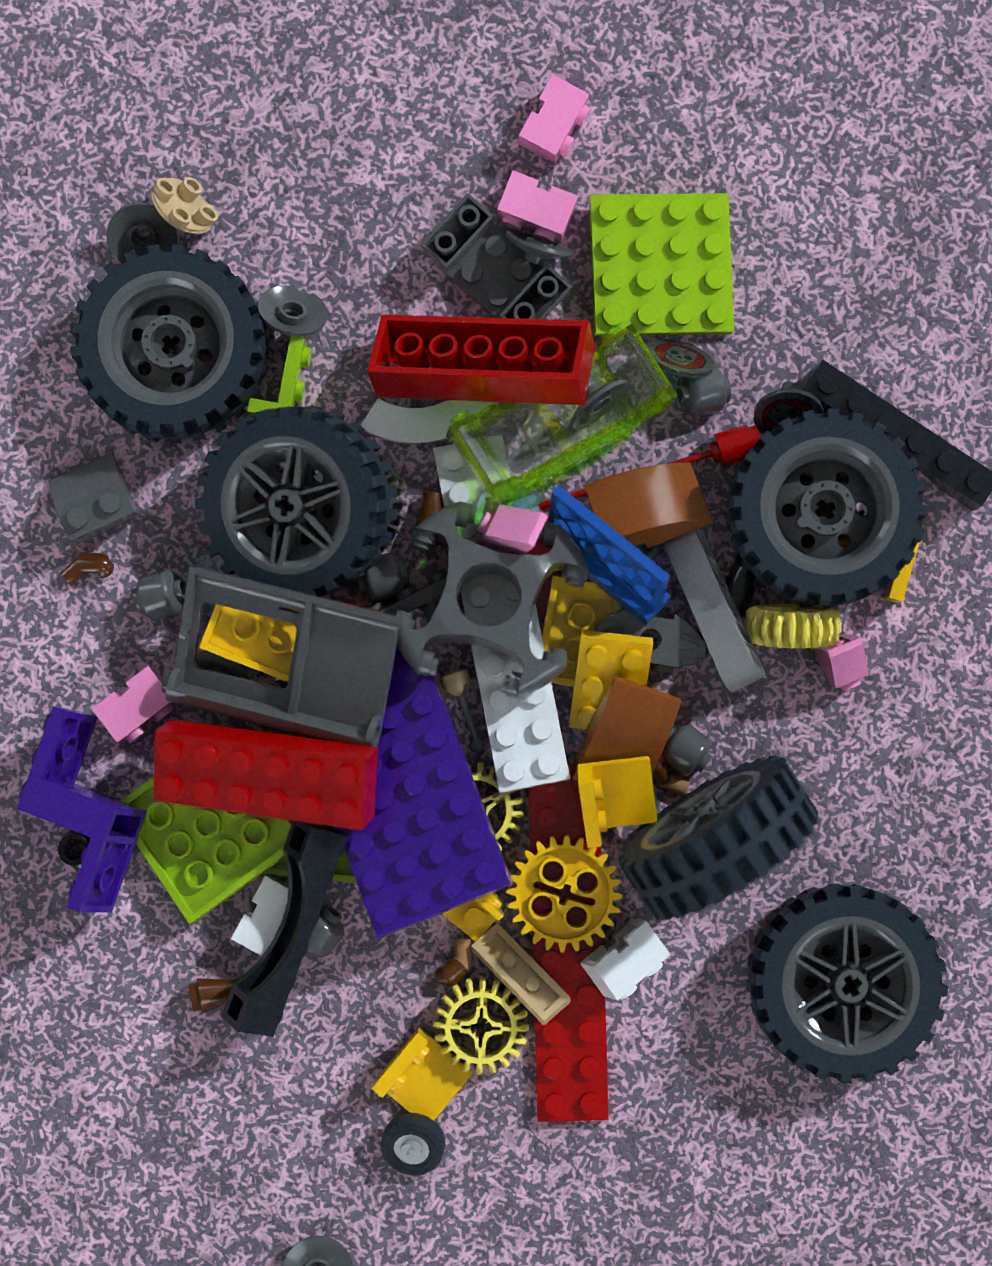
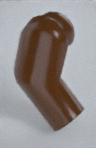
(87, 563)

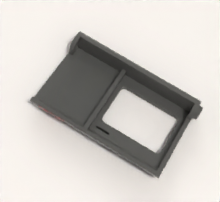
(336, 668)

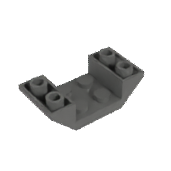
(491, 267)

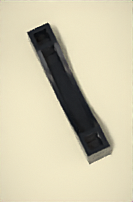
(937, 459)
(261, 993)

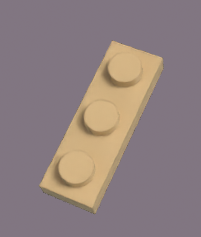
(520, 974)

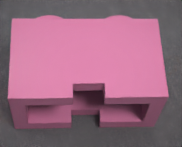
(560, 111)
(536, 208)
(129, 712)

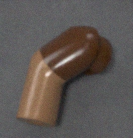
(668, 780)
(459, 966)

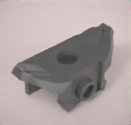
(679, 644)

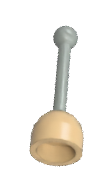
(457, 684)

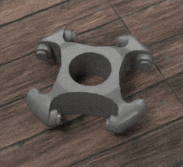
(471, 560)

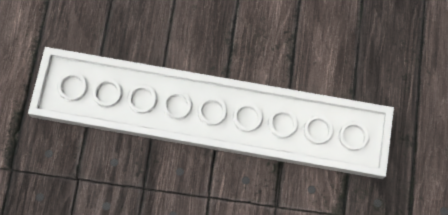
(520, 730)

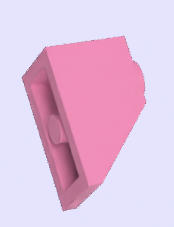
(510, 529)
(843, 662)

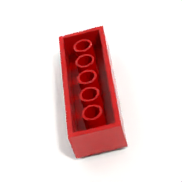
(482, 359)
(265, 774)

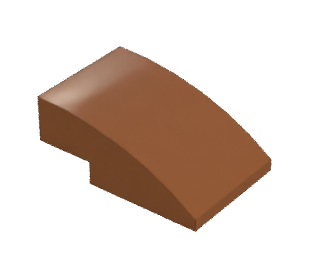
(650, 503)
(628, 724)

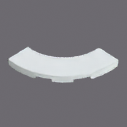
(416, 424)

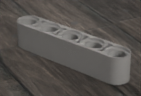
(714, 610)

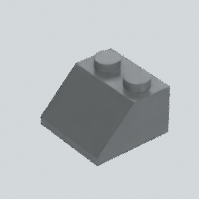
(93, 499)

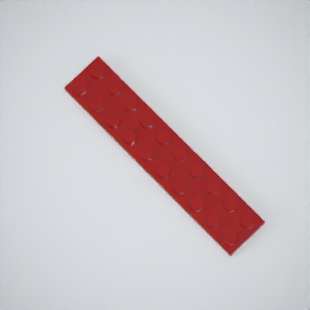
(574, 1042)

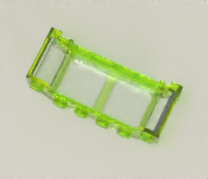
(531, 444)

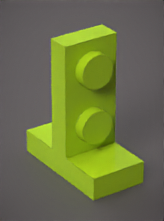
(291, 388)

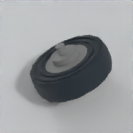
(413, 1144)

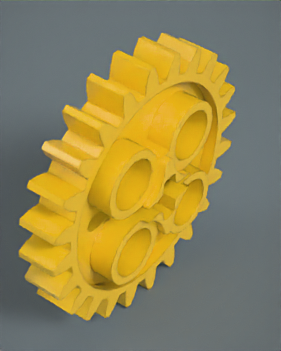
(553, 924)

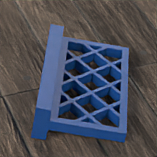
(611, 559)

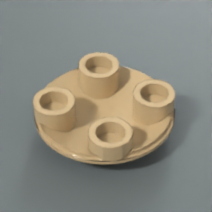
(182, 205)

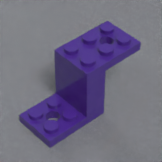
(56, 798)

